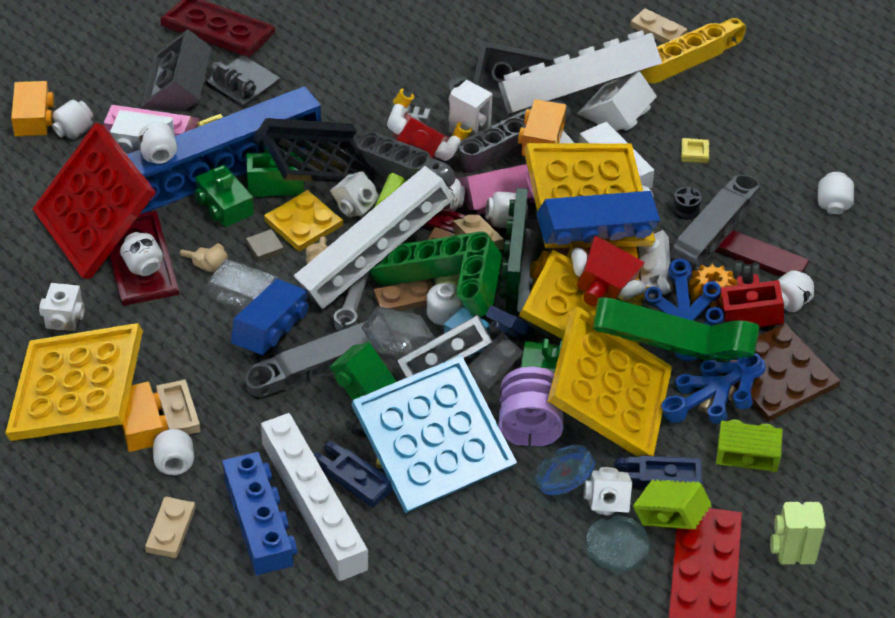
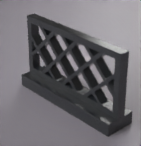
(314, 137)

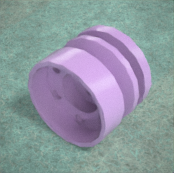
(526, 408)

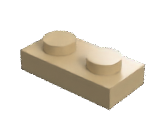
(662, 28)
(476, 223)
(178, 407)
(170, 527)

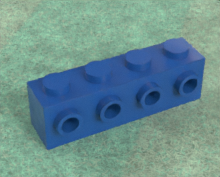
(597, 215)
(258, 513)

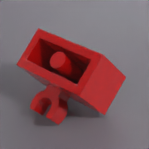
(753, 302)

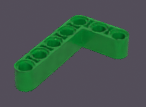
(467, 254)
(676, 334)

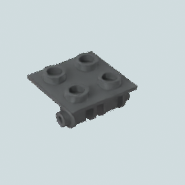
(241, 79)

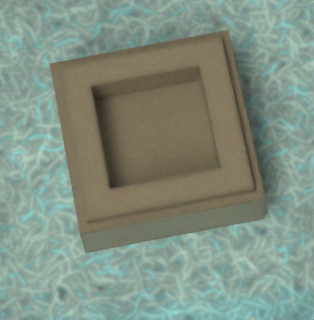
(265, 245)

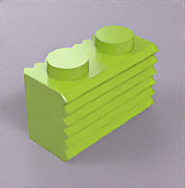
(749, 445)
(672, 504)

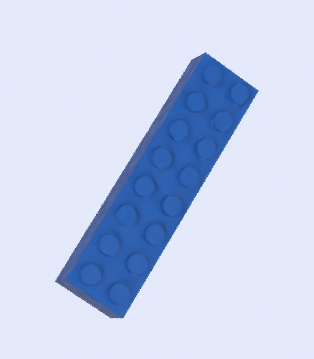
(218, 144)

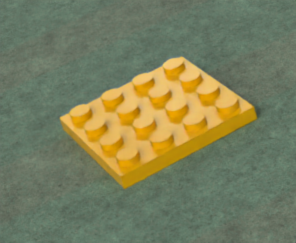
(584, 170)
(75, 382)
(610, 385)

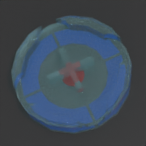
(565, 471)
(618, 543)

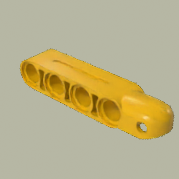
(694, 48)

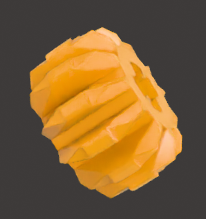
(704, 275)

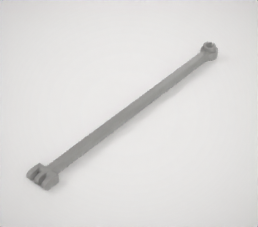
(348, 311)

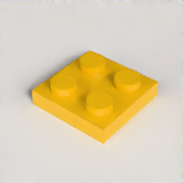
(303, 220)

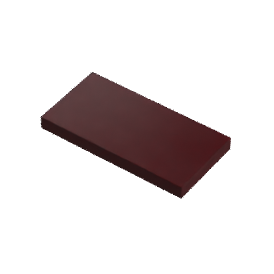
(219, 26)
(139, 288)

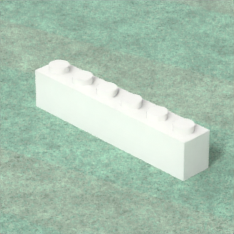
(580, 72)
(374, 237)
(314, 497)

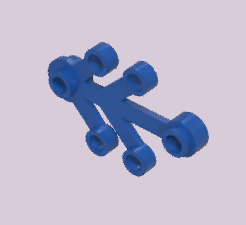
(684, 310)
(747, 369)

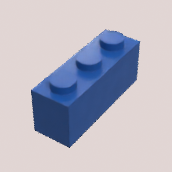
(269, 316)

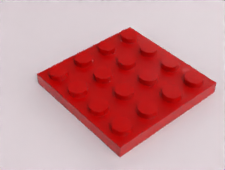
(93, 201)

